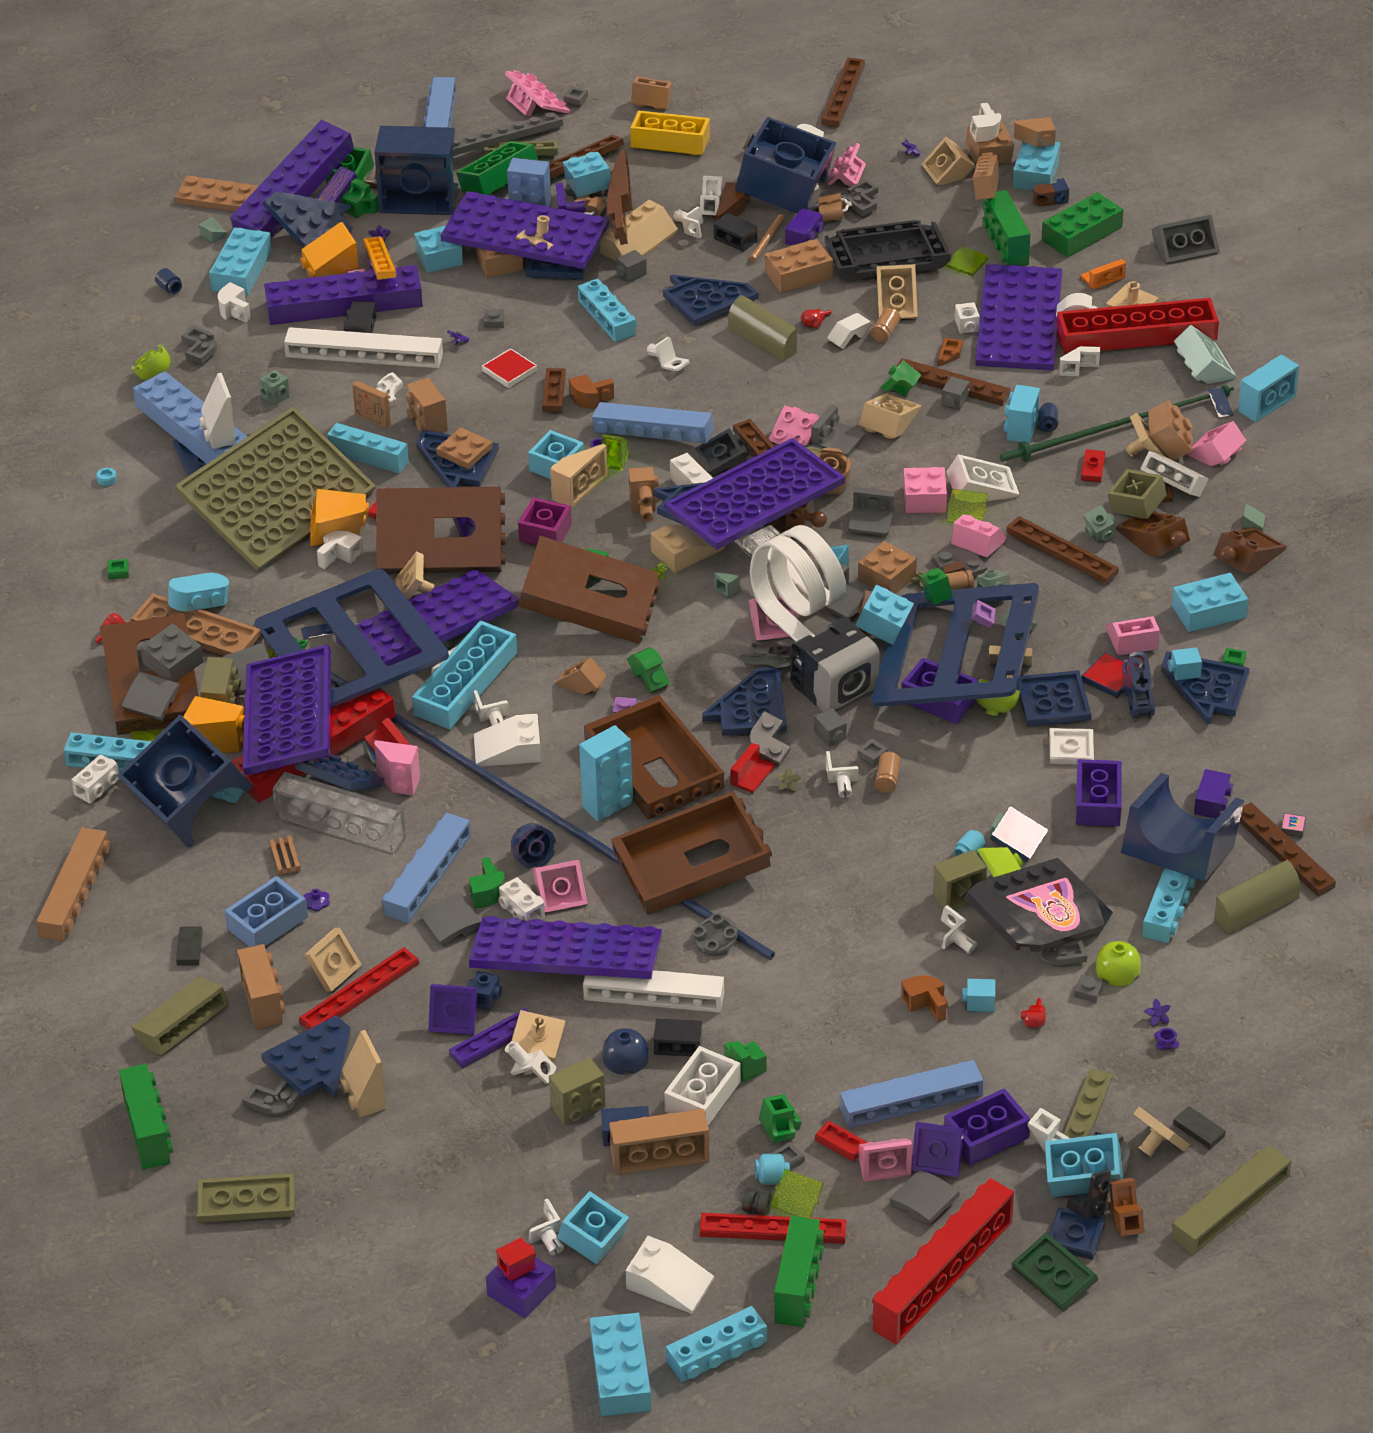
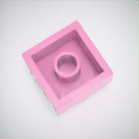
(925, 490)

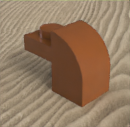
(589, 394)
(925, 992)
(1123, 1207)

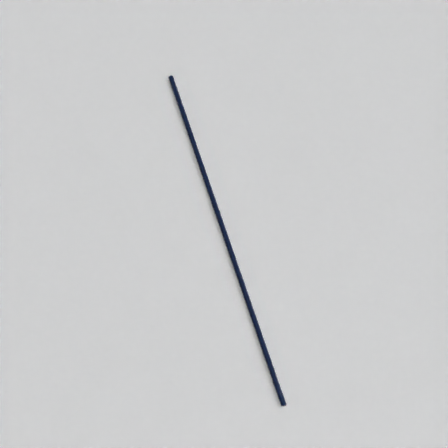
(692, 905)

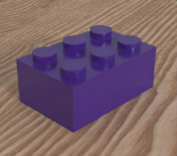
(924, 676)
(1098, 792)
(989, 1126)

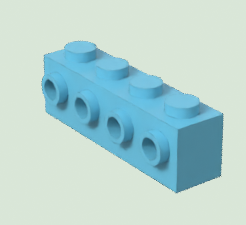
(607, 310)
(369, 448)
(85, 748)
(1167, 905)
(716, 1344)

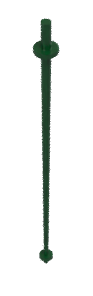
(1024, 451)

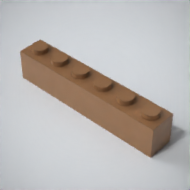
(986, 176)
(73, 884)

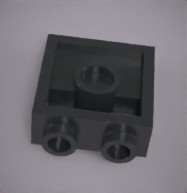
(722, 452)

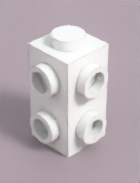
(95, 779)
(521, 901)

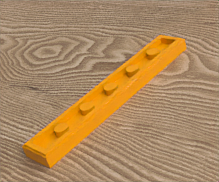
(379, 257)

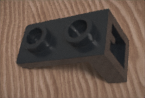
(1094, 1202)

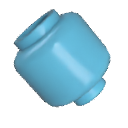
(770, 1168)

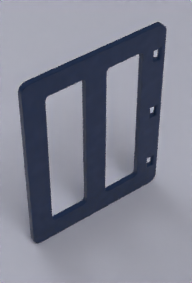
(352, 639)
(945, 684)

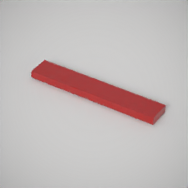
(361, 988)
(764, 1227)

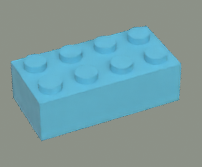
(241, 259)
(606, 773)
(620, 1364)

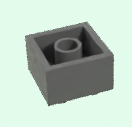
(172, 654)

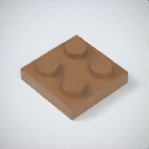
(464, 448)

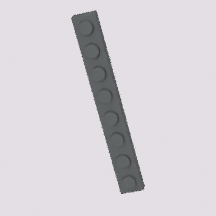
(506, 133)

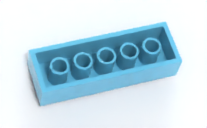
(469, 668)

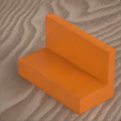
(1105, 274)

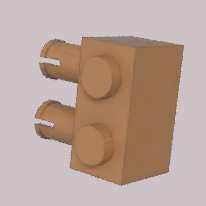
(651, 93)
(641, 492)

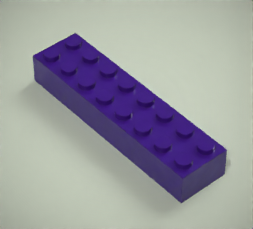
(297, 174)
(333, 294)

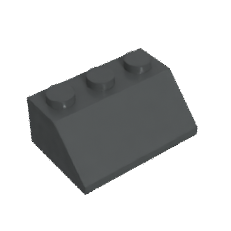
(1185, 239)

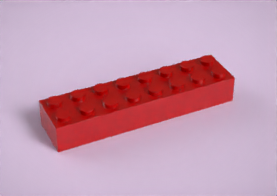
(1135, 324)
(347, 725)
(942, 1261)

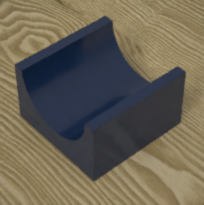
(784, 165)
(415, 170)
(179, 775)
(1175, 840)

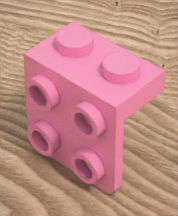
(793, 424)

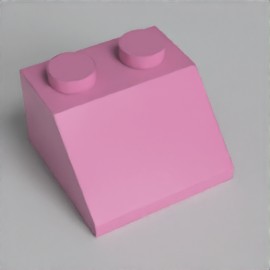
(1218, 445)
(977, 535)
(764, 626)
(398, 766)
(560, 885)
(885, 1159)

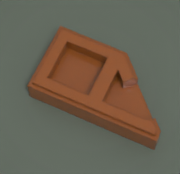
(949, 351)

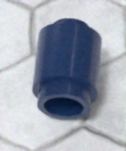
(168, 281)
(1048, 417)

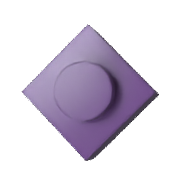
(983, 614)
(623, 703)

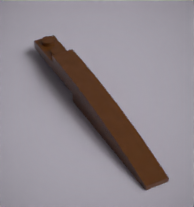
(619, 198)

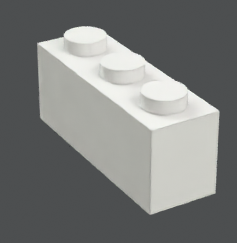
(1175, 473)

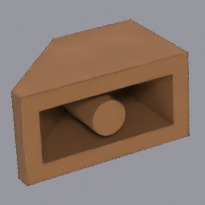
(1036, 131)
(582, 677)

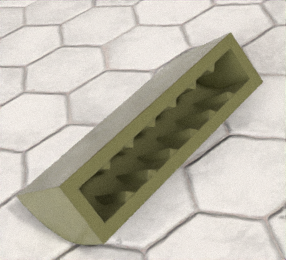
(763, 328)
(1257, 897)
(180, 1015)

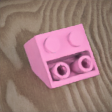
(1134, 635)

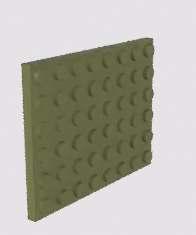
(266, 487)

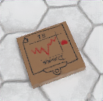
(371, 404)

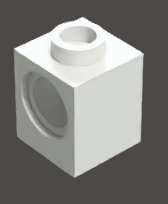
(967, 318)

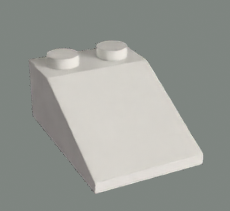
(218, 415)
(982, 477)
(509, 742)
(667, 1276)

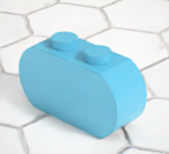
(198, 592)

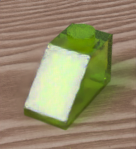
(617, 451)

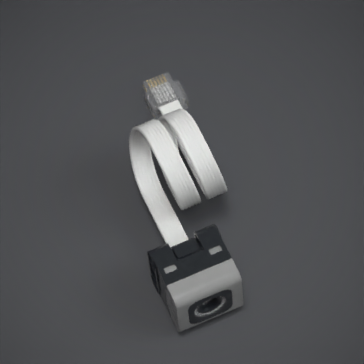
(824, 667)

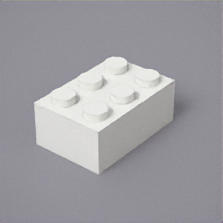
(703, 1084)

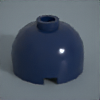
(533, 845)
(625, 1051)

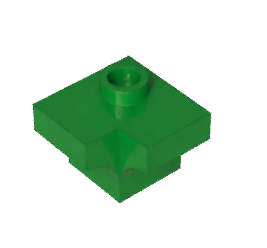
(360, 199)
(901, 378)
(750, 1056)
(779, 1118)

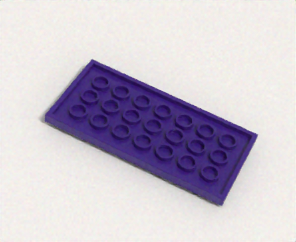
(495, 222)
(1019, 317)
(754, 493)
(446, 610)
(287, 710)
(566, 948)

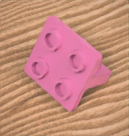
(847, 168)

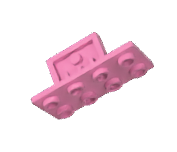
(528, 92)

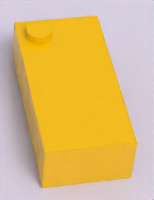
(670, 132)

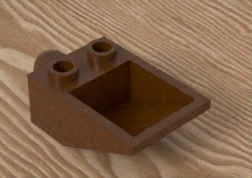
(802, 515)
(1156, 534)
(1247, 549)

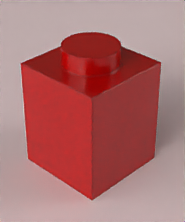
(516, 1258)

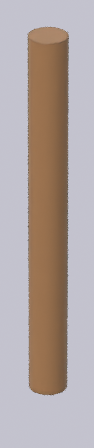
(766, 238)

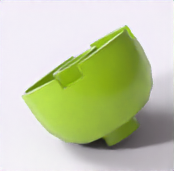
(152, 363)
(1000, 704)
(1118, 963)

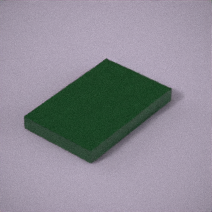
(1054, 1271)

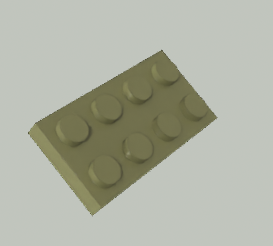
(246, 1197)

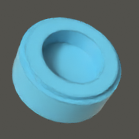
(106, 476)

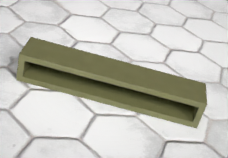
(1230, 1199)

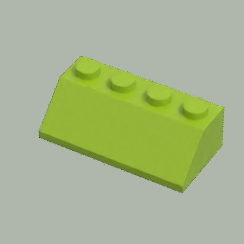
(1000, 860)

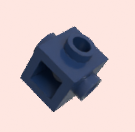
(487, 990)

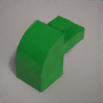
(648, 665)
(485, 887)

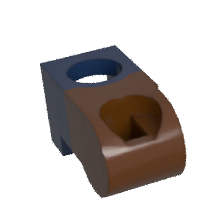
(1051, 193)

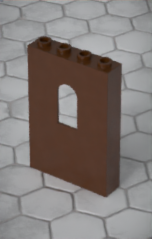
(407, 526)
(558, 589)
(123, 667)
(656, 735)
(656, 857)

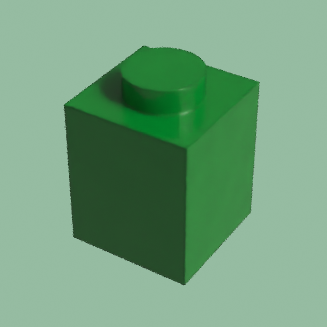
(936, 586)

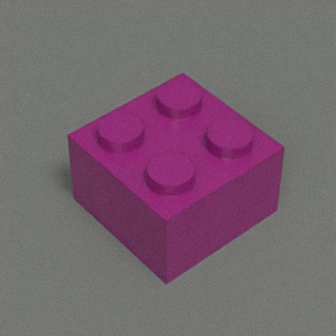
(545, 520)

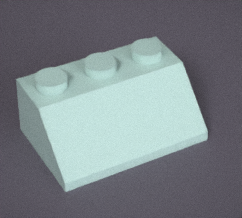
(1203, 357)

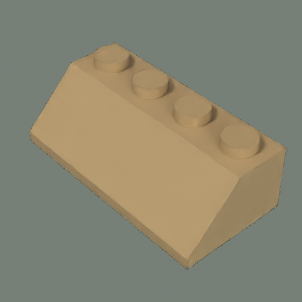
(646, 230)

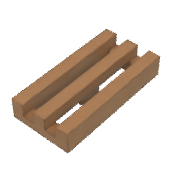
(282, 843)

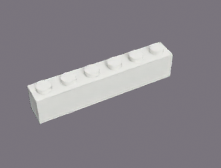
(663, 990)

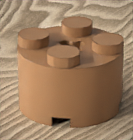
(838, 461)

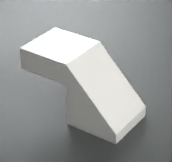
(847, 328)
(1079, 358)
(1045, 1127)

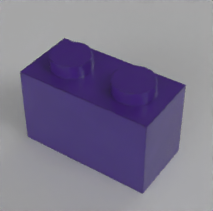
(804, 227)
(1213, 794)

